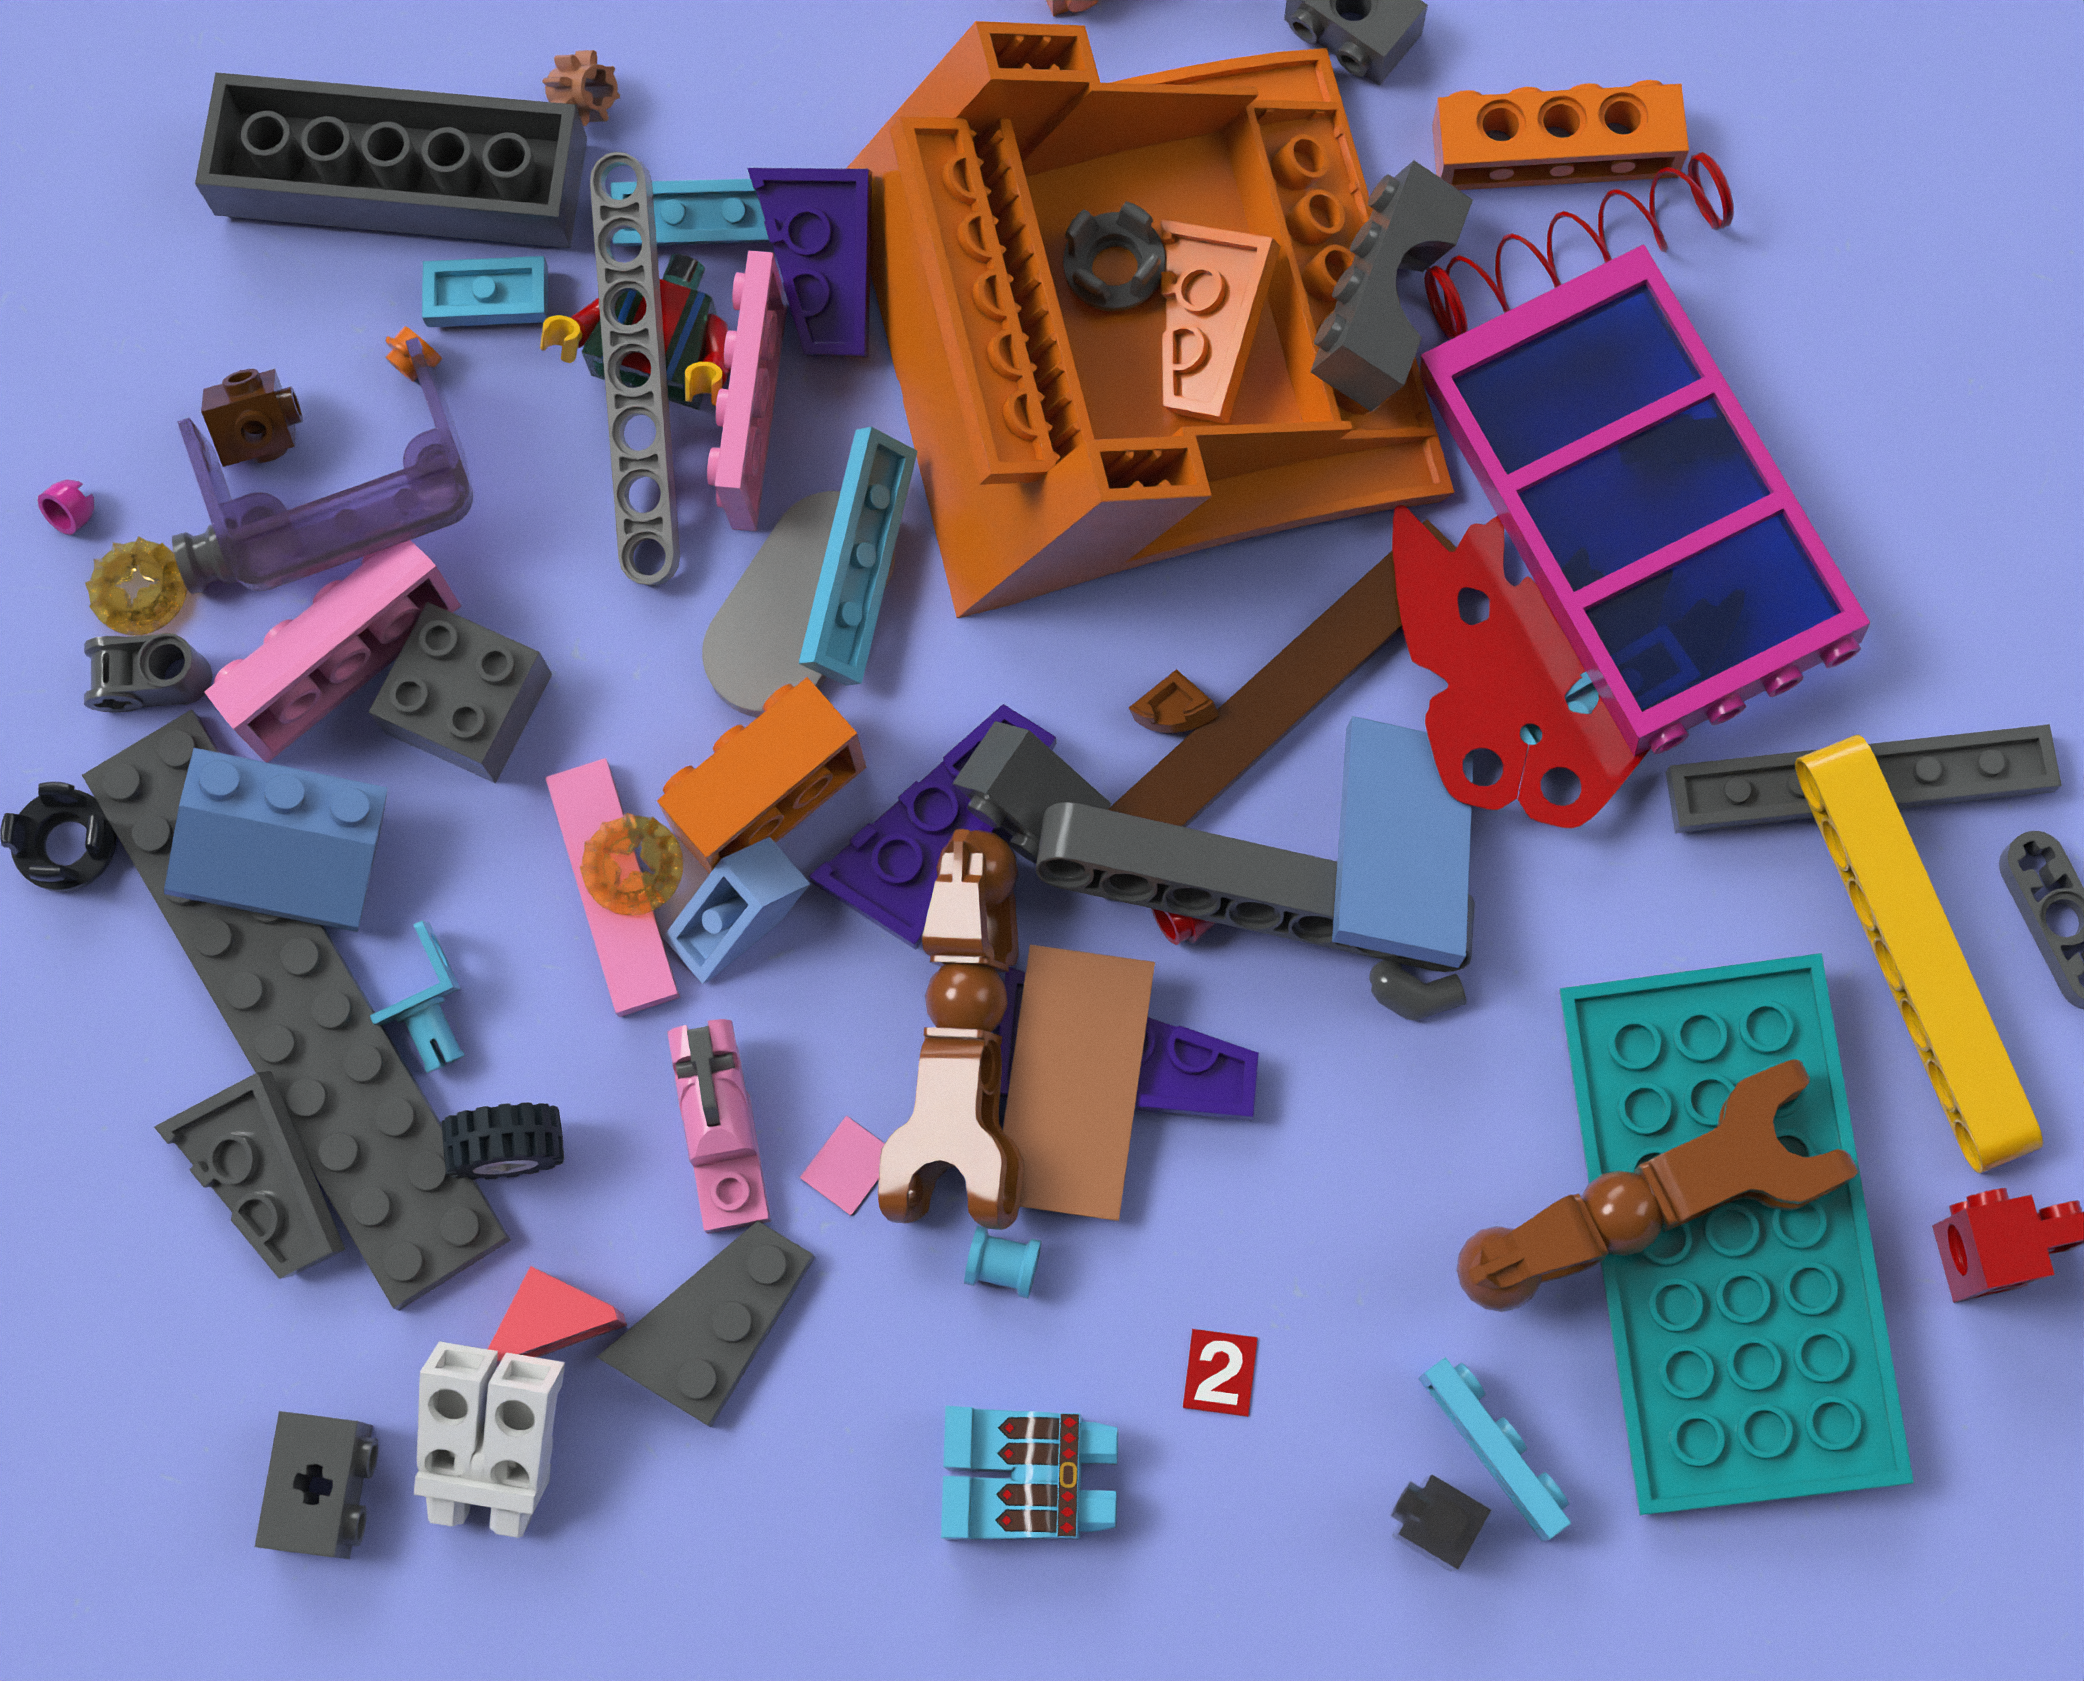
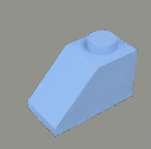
(735, 908)

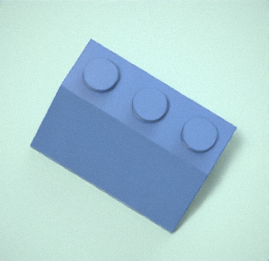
(275, 840)

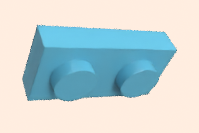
(485, 291)

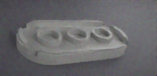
(764, 620)

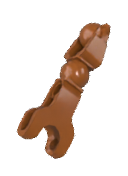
(960, 1064)
(1628, 1210)

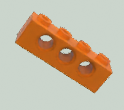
(1536, 158)

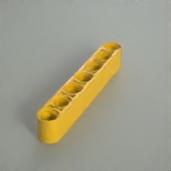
(1918, 954)

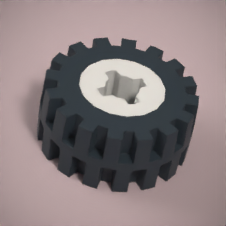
(502, 1141)

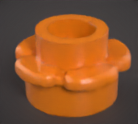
(400, 356)

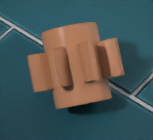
(583, 83)

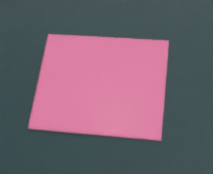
(846, 1166)

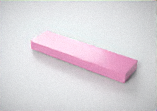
(626, 945)

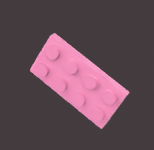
(748, 404)

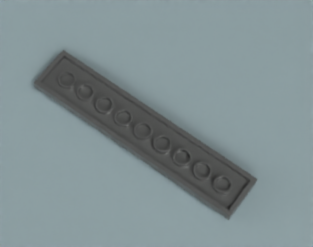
(312, 1027)

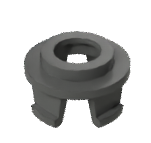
(1123, 229)

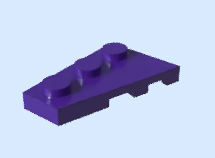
(823, 251)

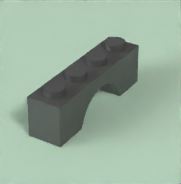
(1367, 338)

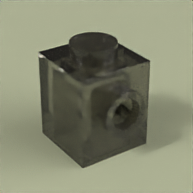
(1438, 1521)

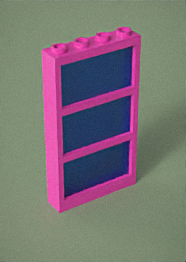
(1643, 502)

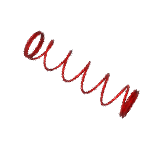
(1451, 295)

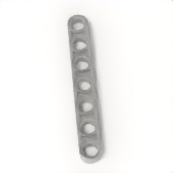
(617, 343)

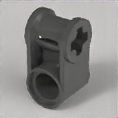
(132, 672)

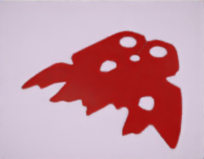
(1501, 677)

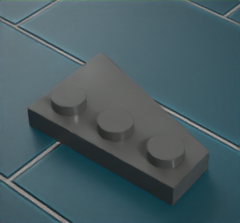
(257, 1167)
(713, 1324)

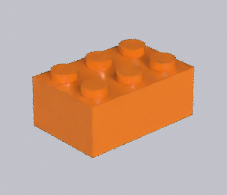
(763, 775)

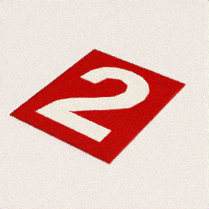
(1220, 1372)

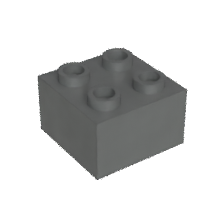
(461, 692)

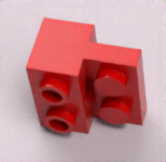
(2003, 1242)

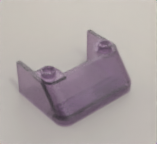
(276, 546)

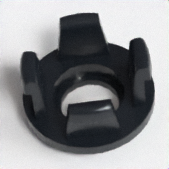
(28, 832)

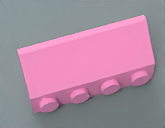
(328, 648)

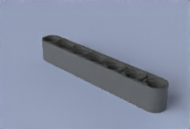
(1199, 876)

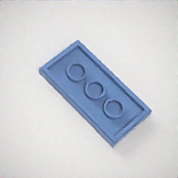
(1401, 848)

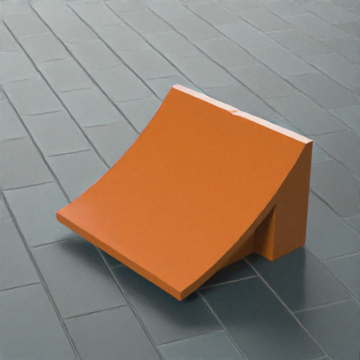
(1049, 414)

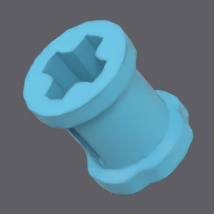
(1002, 1262)

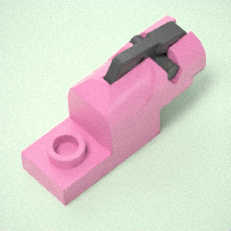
(719, 1126)

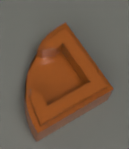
(1174, 706)

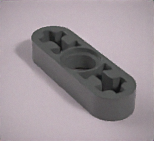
(2026, 883)

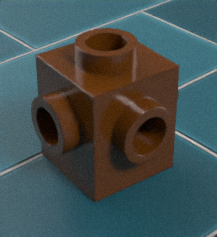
(251, 416)

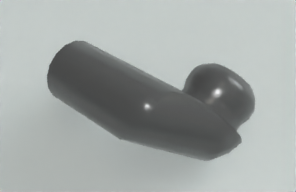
(1410, 996)

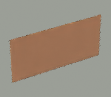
(1077, 1078)

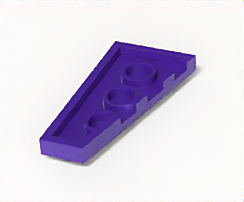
(893, 862)
(1178, 1068)

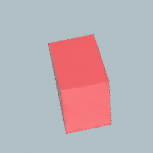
(551, 1317)

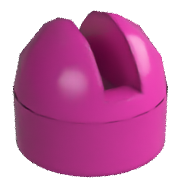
(66, 506)

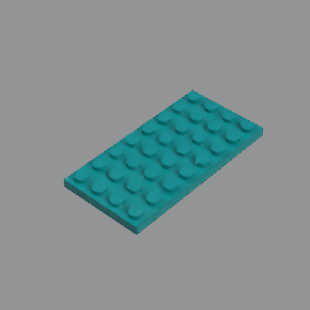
(1756, 1330)

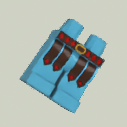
(1045, 1481)

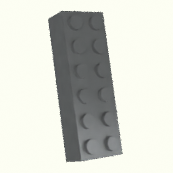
(392, 159)

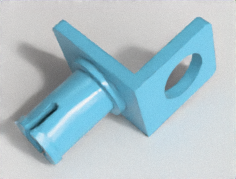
(423, 1010)

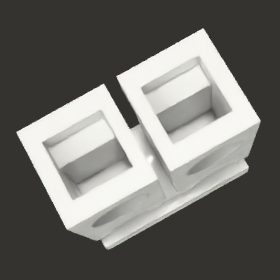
(485, 1434)

